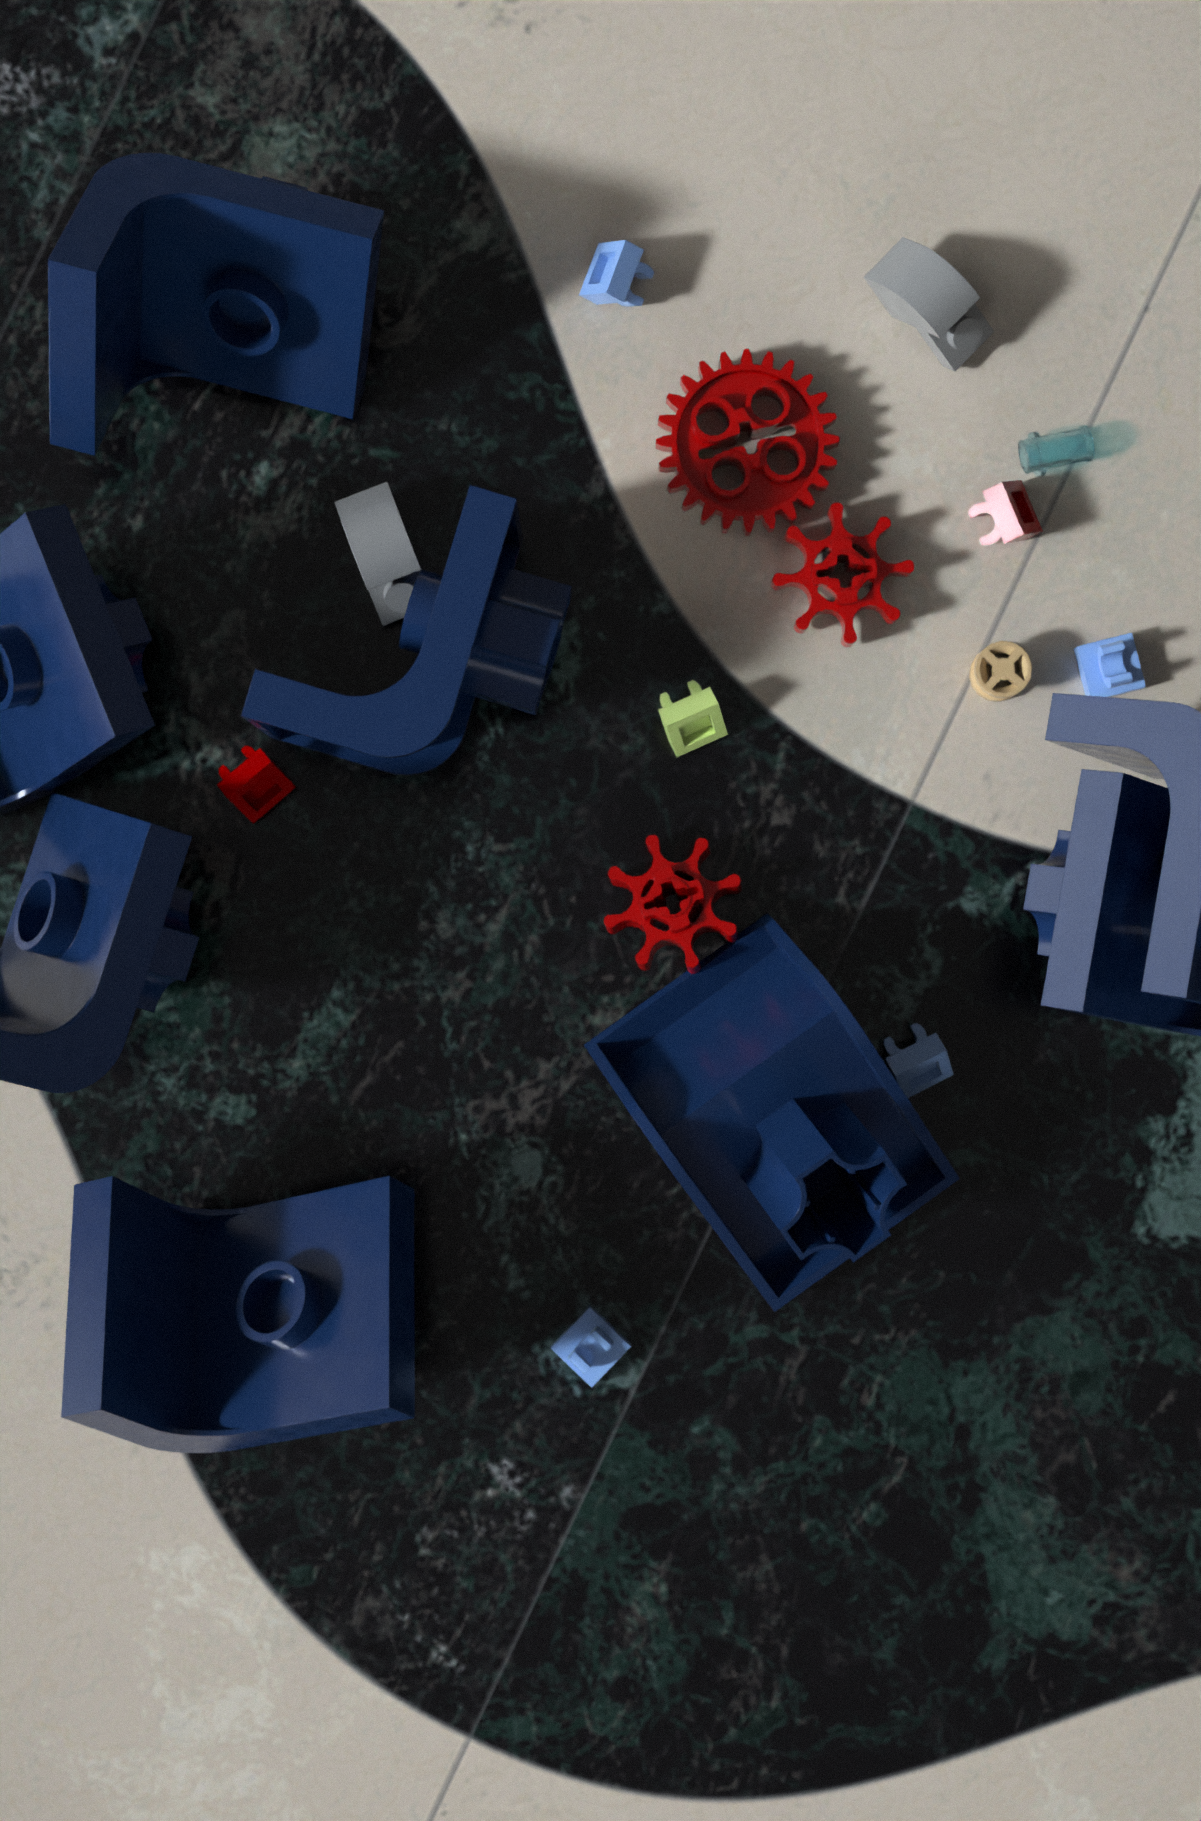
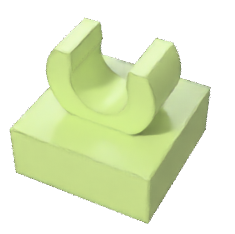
(692, 720)

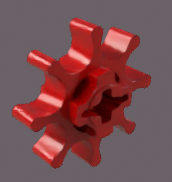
(840, 549)
(694, 897)

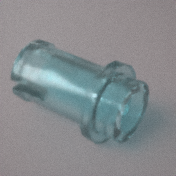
(1055, 450)

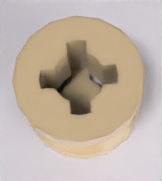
(1008, 663)

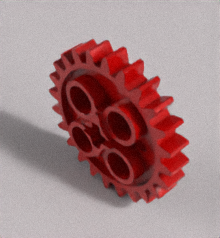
(731, 394)

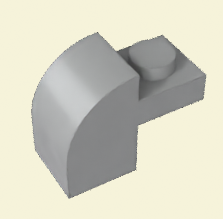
(932, 297)
(380, 549)

